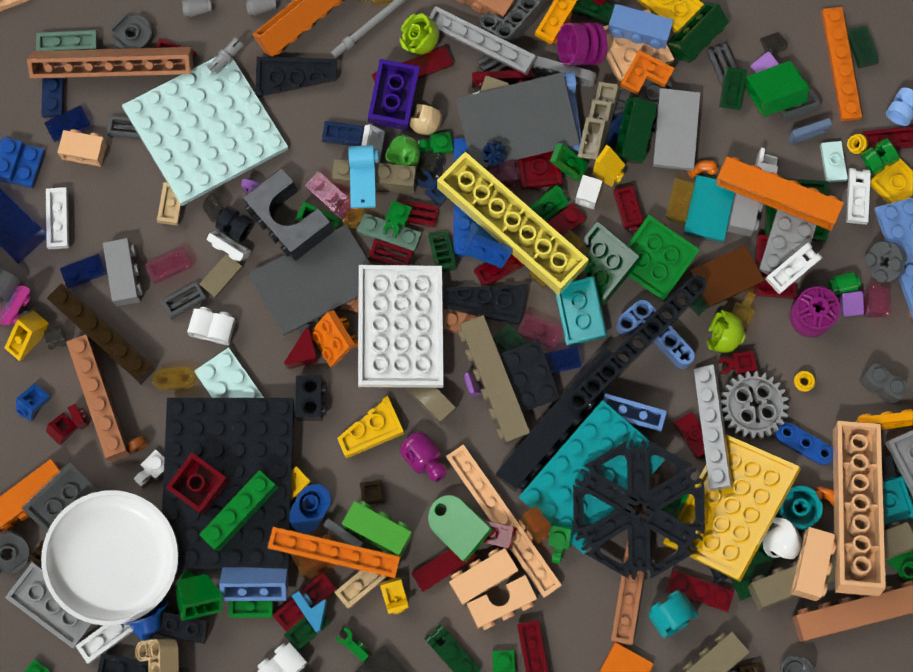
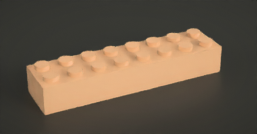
(858, 509)

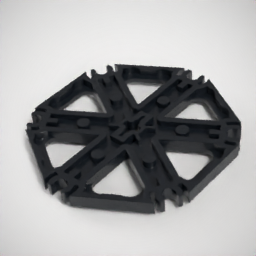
(638, 530)

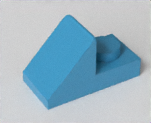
(316, 614)

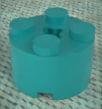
(808, 503)
(672, 615)

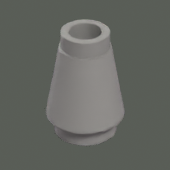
(195, 7)
(258, 7)

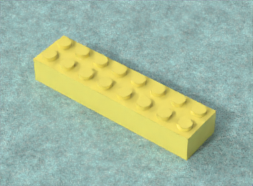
(512, 223)

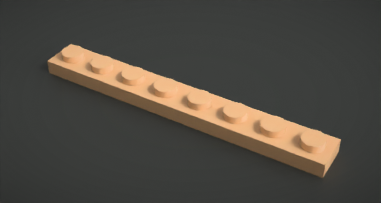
(498, 512)

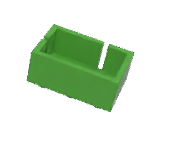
(377, 529)

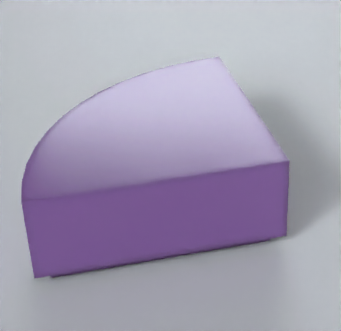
(249, 185)

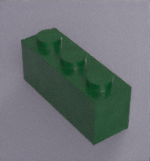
(698, 32)
(635, 130)

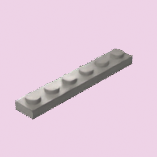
(483, 41)
(713, 428)

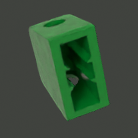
(197, 596)

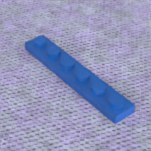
(461, 219)

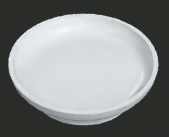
(109, 557)

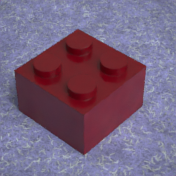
(198, 484)

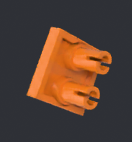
(333, 338)

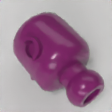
(423, 456)

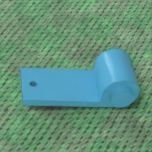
(362, 176)

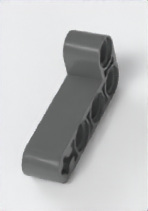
(516, 21)

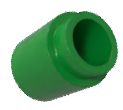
(844, 283)

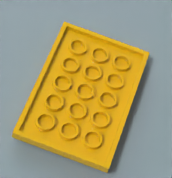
(740, 514)

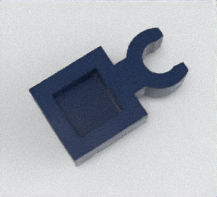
(432, 191)

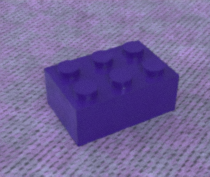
(393, 94)

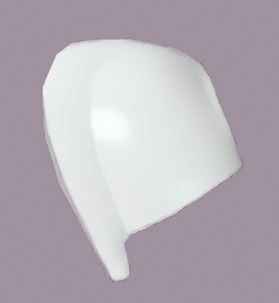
(782, 539)

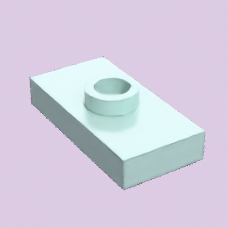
(833, 161)

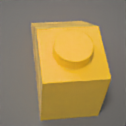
(609, 167)
(26, 334)

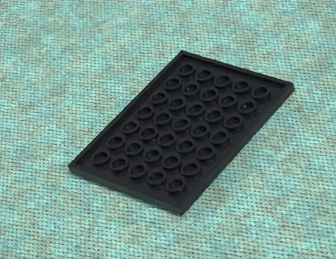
(237, 441)

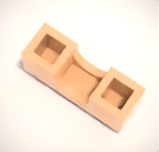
(520, 596)

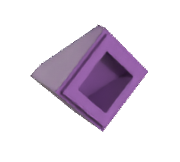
(764, 62)
(852, 304)
(472, 385)

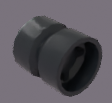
(231, 222)

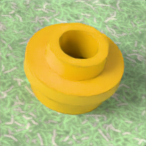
(852, 143)
(804, 375)

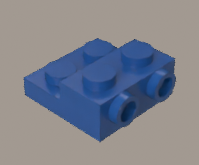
(19, 162)

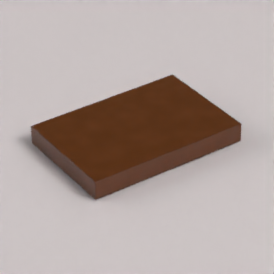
(728, 275)

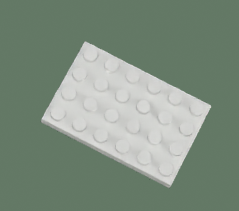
(400, 326)

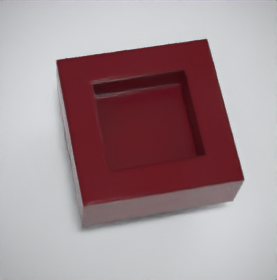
(78, 415)

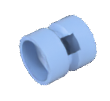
(901, 108)

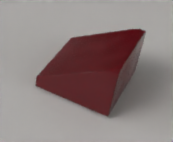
(61, 428)

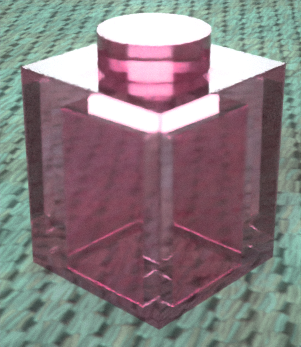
(506, 173)
(876, 302)

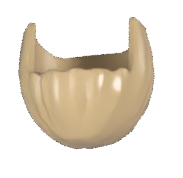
(425, 120)

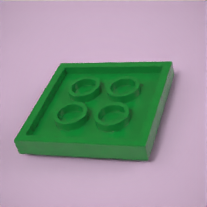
(663, 257)

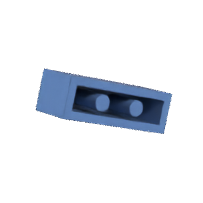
(639, 26)
(637, 412)
(254, 584)

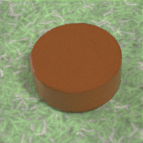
(138, 444)

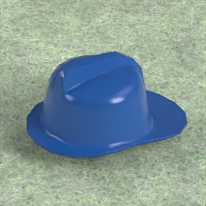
(309, 508)
(150, 623)

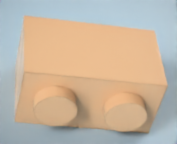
(82, 147)

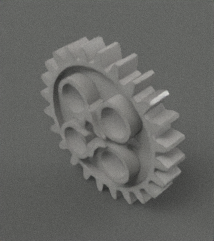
(735, 407)

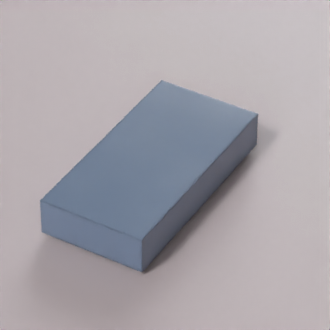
(809, 131)

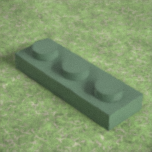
(67, 40)
(373, 228)

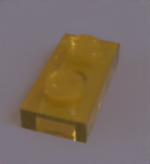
(679, 200)

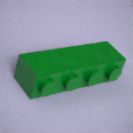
(238, 511)

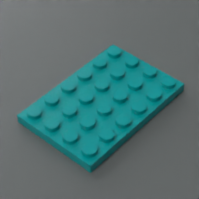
(554, 484)

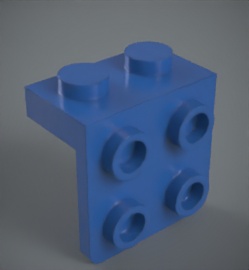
(485, 247)

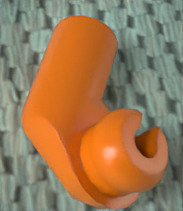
(703, 165)
(825, 493)

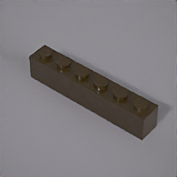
(101, 334)

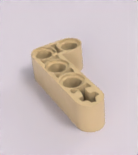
(160, 654)

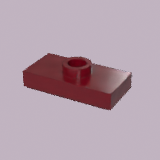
(628, 207)
(691, 433)

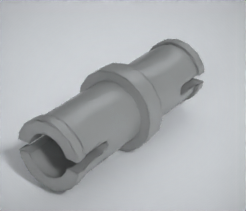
(225, 56)

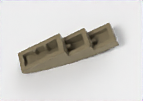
(599, 121)

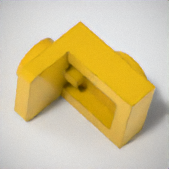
(394, 595)

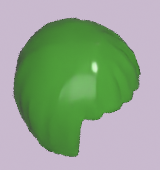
(403, 151)

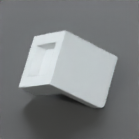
(766, 162)
(588, 192)

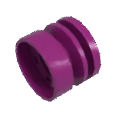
(581, 43)
(803, 314)

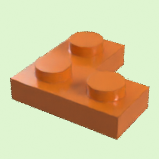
(644, 68)

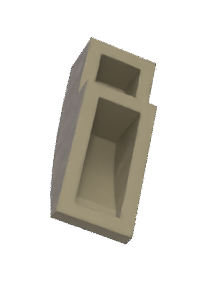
(432, 401)

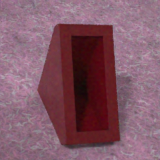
(302, 352)

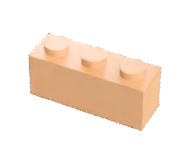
(813, 564)
(483, 575)

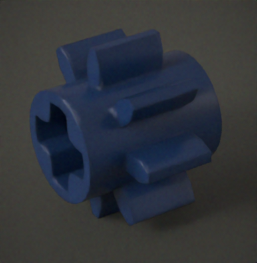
(494, 153)

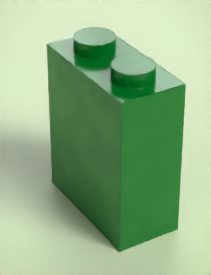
(777, 88)

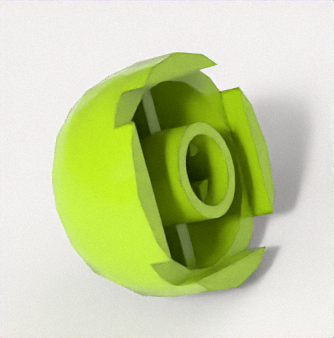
(419, 34)
(727, 332)

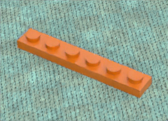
(841, 64)
(333, 552)

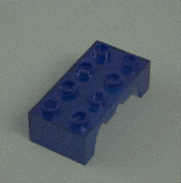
(17, 230)

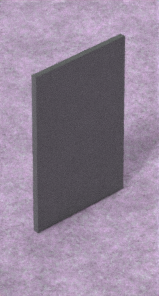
(521, 116)
(314, 283)

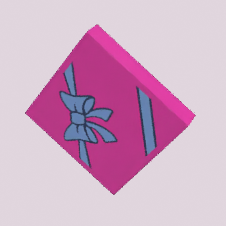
(9, 312)

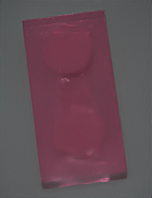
(168, 265)
(538, 329)

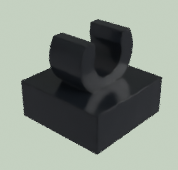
(888, 470)

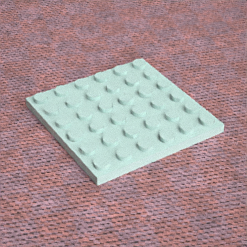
(204, 129)

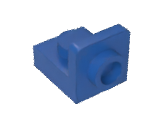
(31, 401)

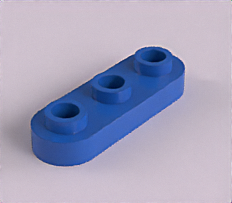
(794, 442)

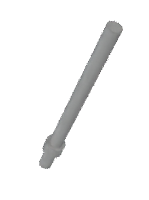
(349, 42)

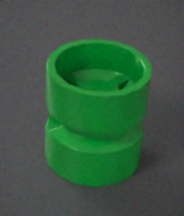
(873, 159)

